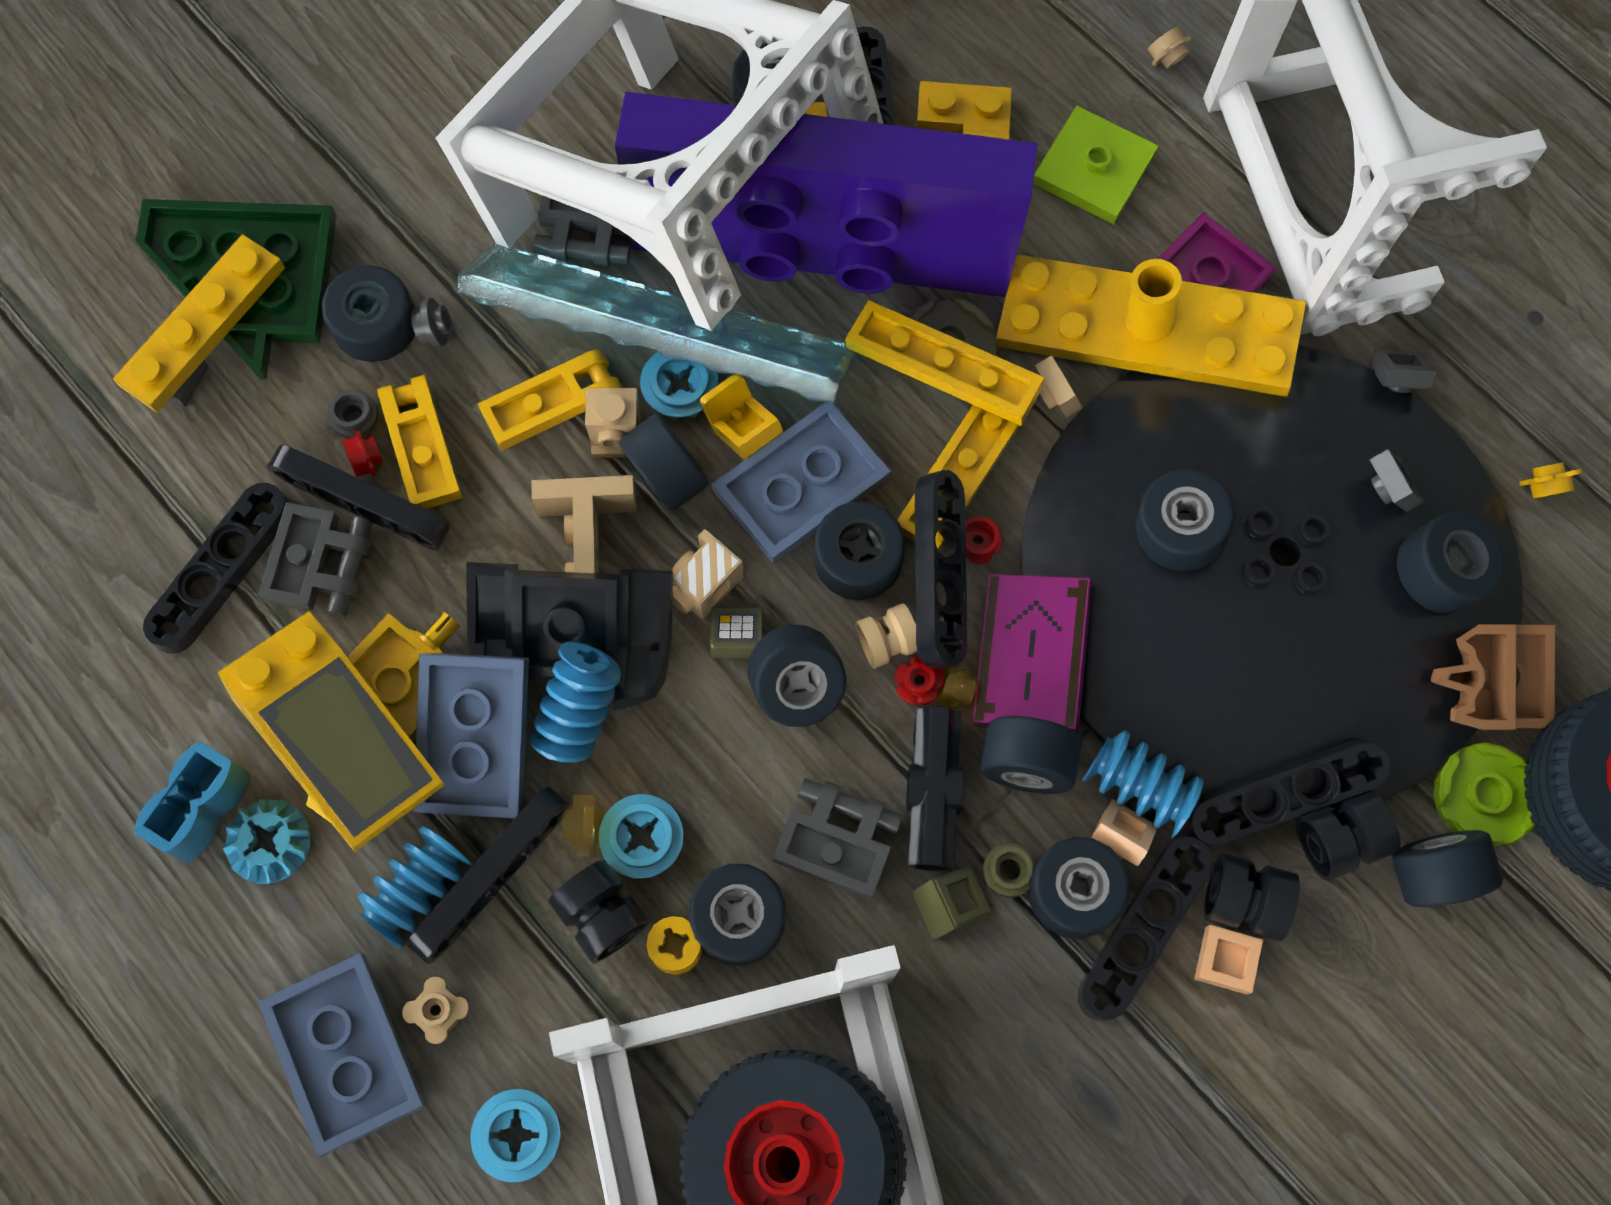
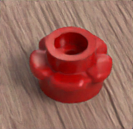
(362, 454)
(989, 533)
(918, 694)

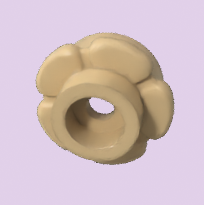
(1169, 48)

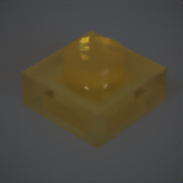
(582, 825)

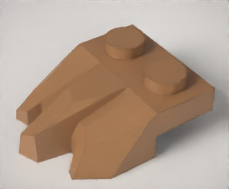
(1503, 677)

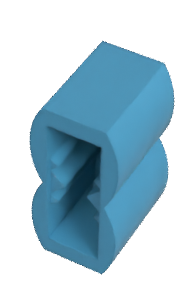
(188, 811)

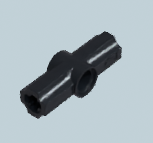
(934, 789)

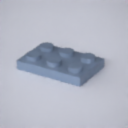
(799, 479)
(473, 732)
(341, 1054)

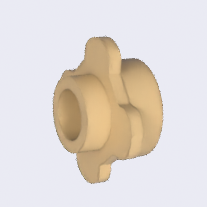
(437, 1026)

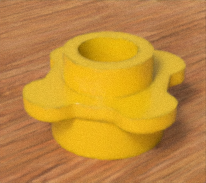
(1551, 480)

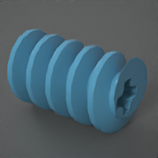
(575, 703)
(1145, 781)
(412, 886)

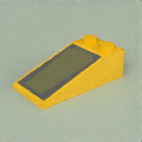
(330, 730)

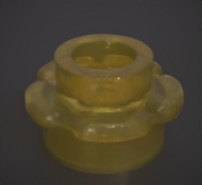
(958, 687)

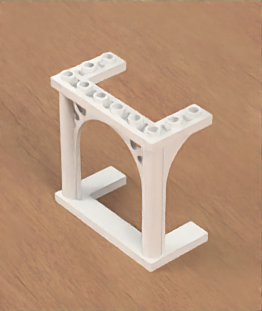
(1404, 146)
(673, 221)
(874, 1035)

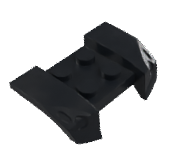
(538, 611)

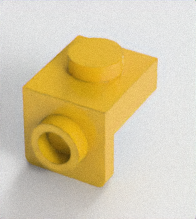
(739, 417)

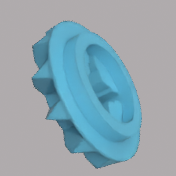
(656, 386)
(641, 811)
(291, 841)
(497, 1115)

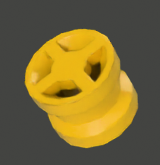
(686, 951)

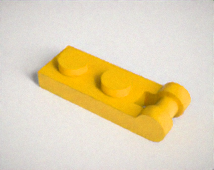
(545, 399)
(419, 444)

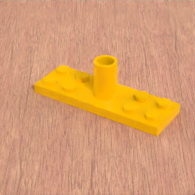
(1152, 323)

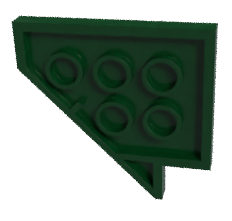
(192, 236)

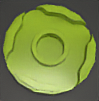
(1470, 791)

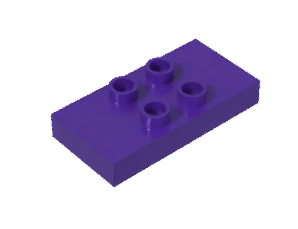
(856, 198)

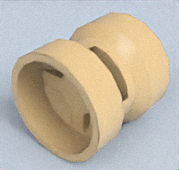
(887, 635)

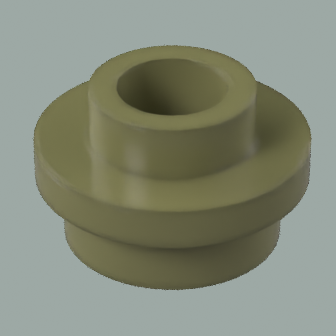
(1020, 858)

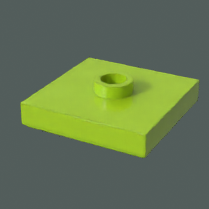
(1095, 164)

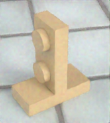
(580, 503)

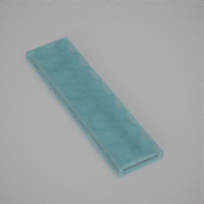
(657, 320)

